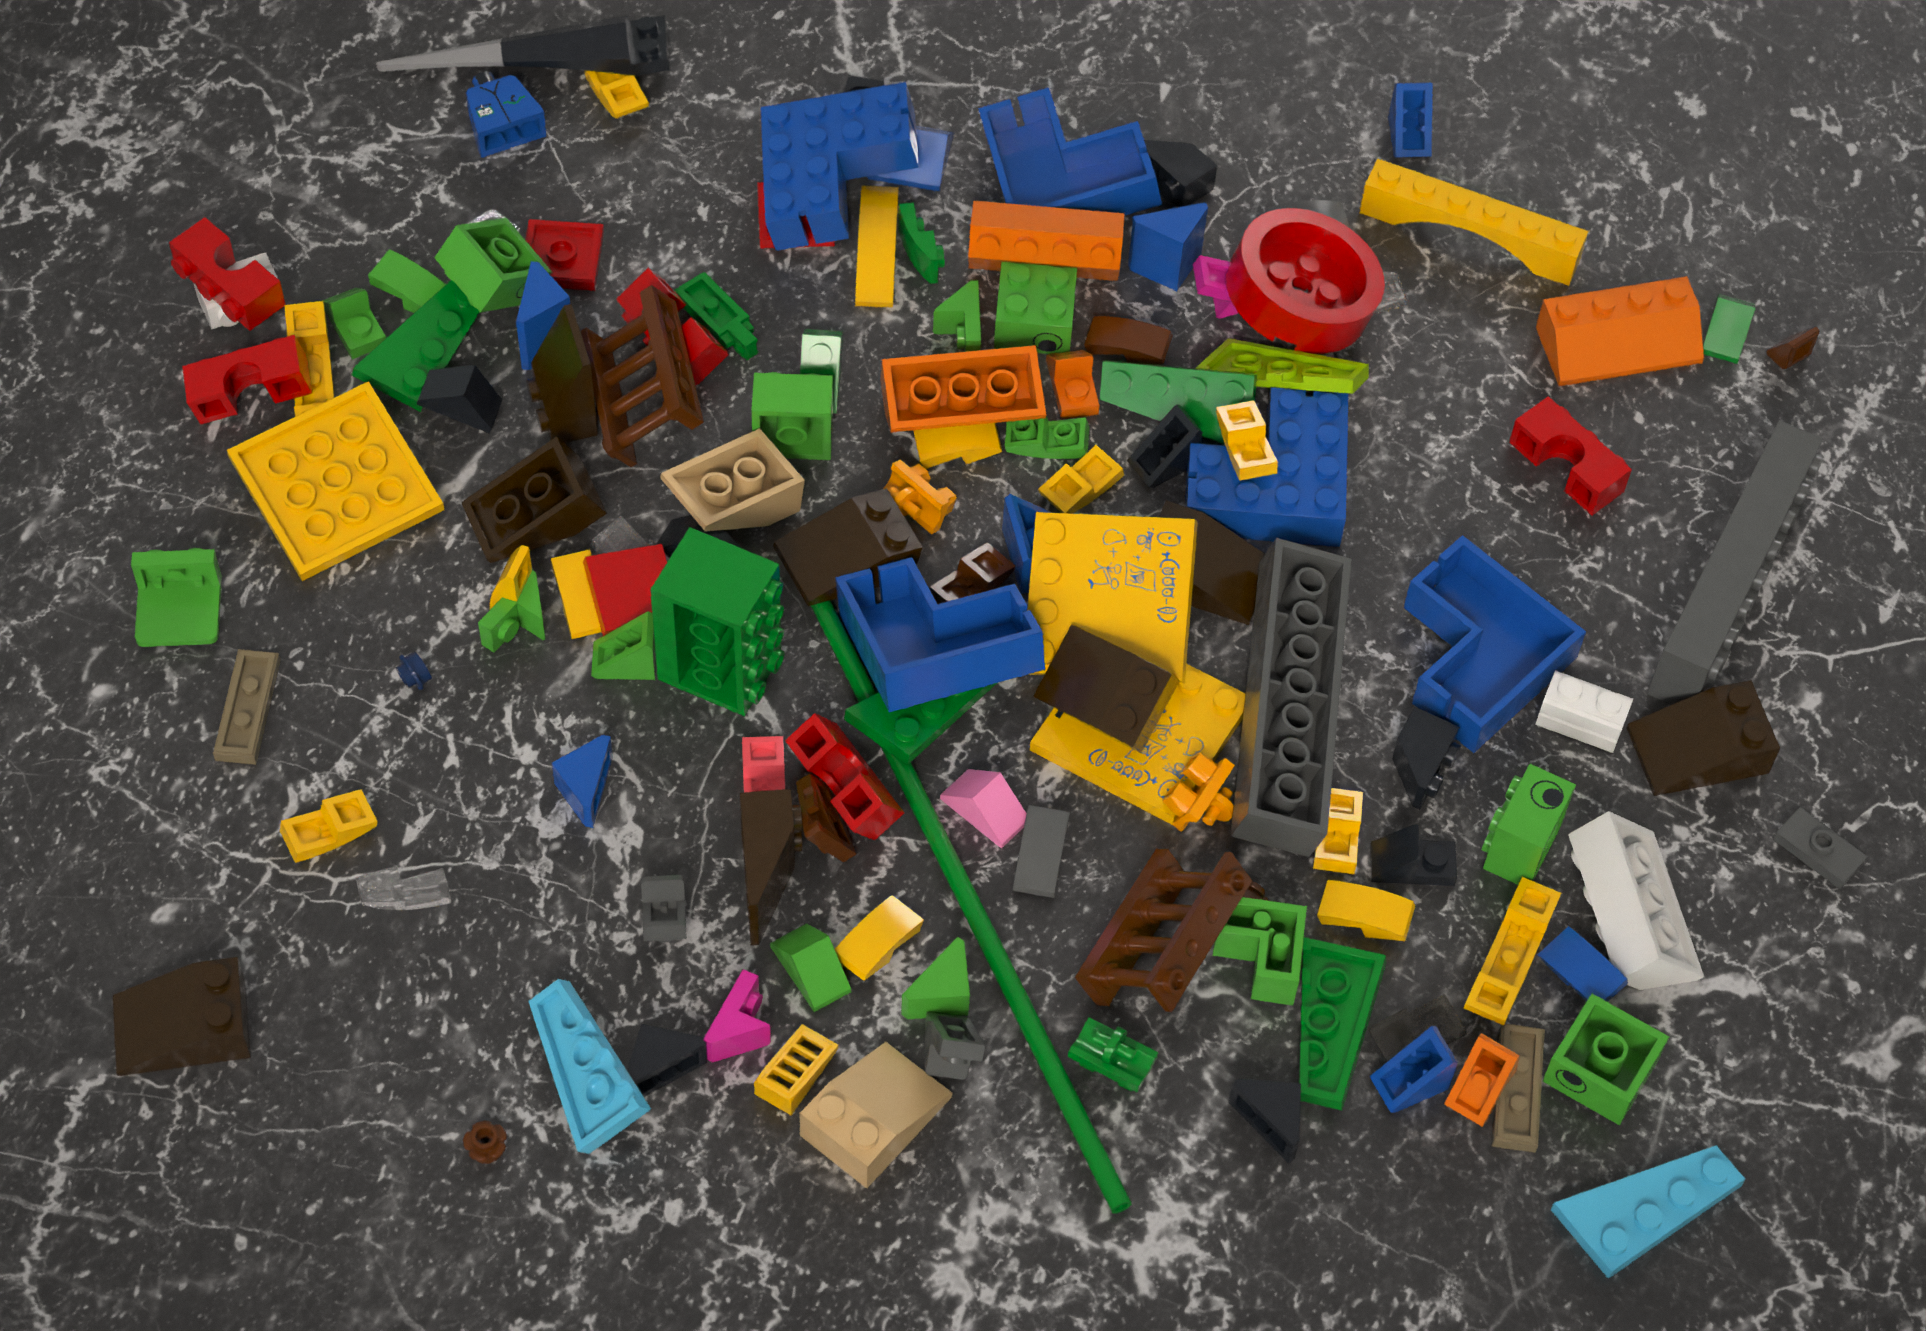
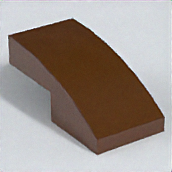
(1133, 338)
(976, 573)

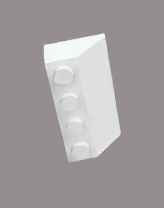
(1634, 902)

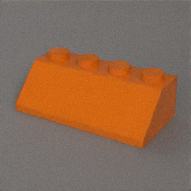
(1046, 237)
(1621, 331)
(962, 388)

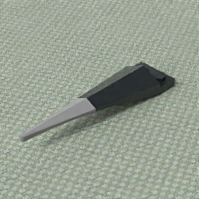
(596, 46)

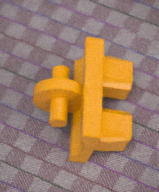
(917, 497)
(1191, 804)

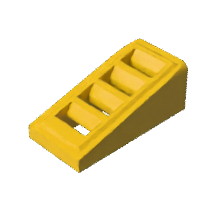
(777, 1094)

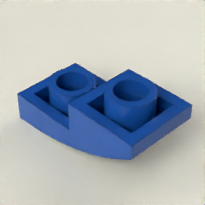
(1582, 966)

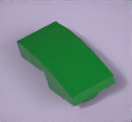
(920, 244)

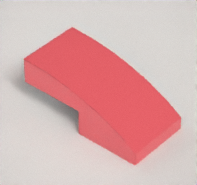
(763, 763)

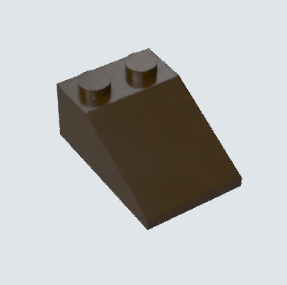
(563, 382)
(534, 503)
(846, 540)
(1223, 567)
(1107, 688)
(1705, 740)
(769, 844)
(183, 1019)

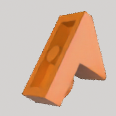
(1073, 383)
(1482, 1079)

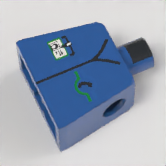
(502, 113)

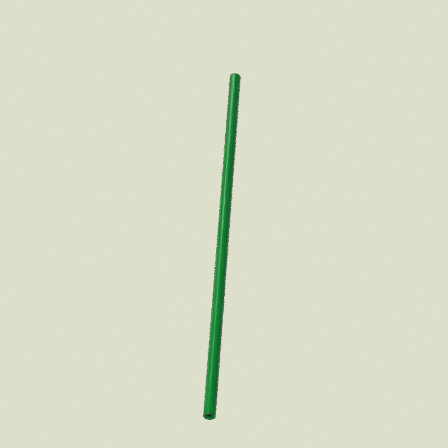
(984, 932)

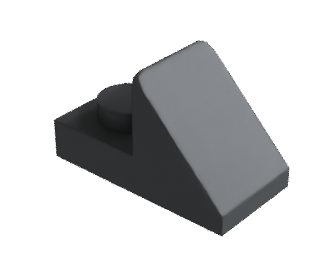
(951, 1045)

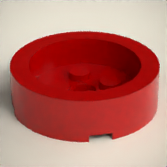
(1310, 254)

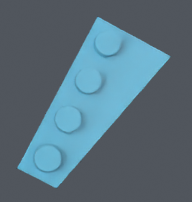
(587, 1072)
(1642, 1210)

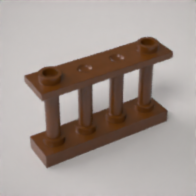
(672, 376)
(1139, 917)

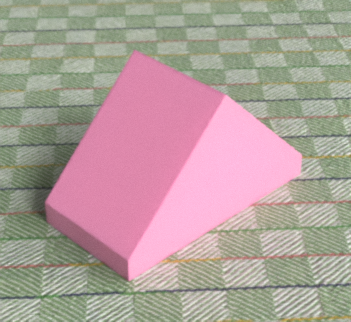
(987, 804)

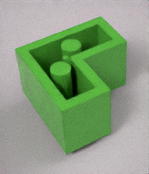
(1270, 937)

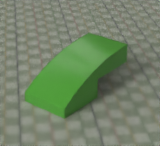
(405, 280)

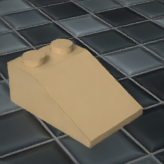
(738, 485)
(872, 1112)

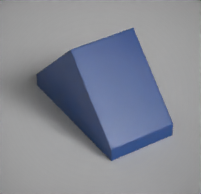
(1411, 119)
(583, 776)
(1416, 1072)

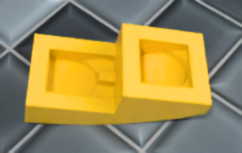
(617, 92)
(1246, 440)
(948, 443)
(1083, 482)
(513, 576)
(576, 594)
(337, 823)
(1340, 846)
(1364, 907)
(877, 936)

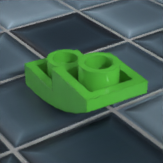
(1048, 438)

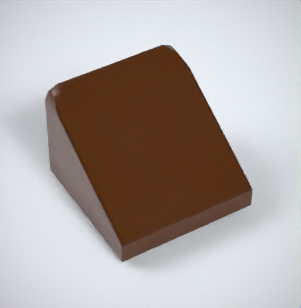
(1793, 348)

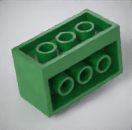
(718, 621)

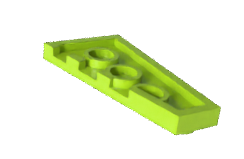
(1287, 367)

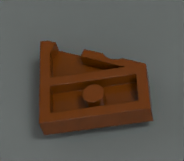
(821, 820)

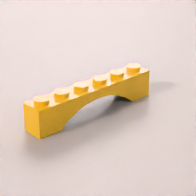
(1540, 242)

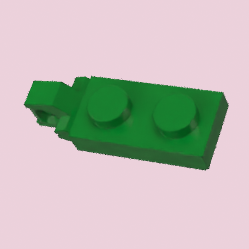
(719, 314)

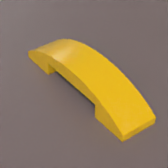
(876, 246)
(309, 326)
(1512, 951)

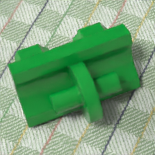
(1113, 1054)

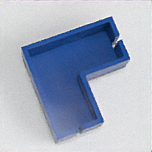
(821, 144)
(1090, 173)
(1308, 492)
(1500, 638)
(935, 649)

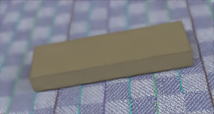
(247, 707)
(1519, 1104)

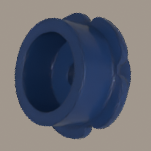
(413, 671)

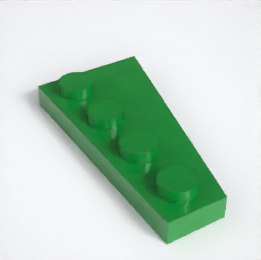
(419, 345)
(1158, 388)
(911, 729)
(1335, 1014)

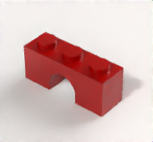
(243, 294)
(702, 347)
(216, 382)
(1552, 432)
(858, 791)

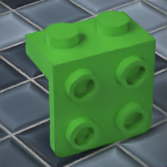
(177, 597)

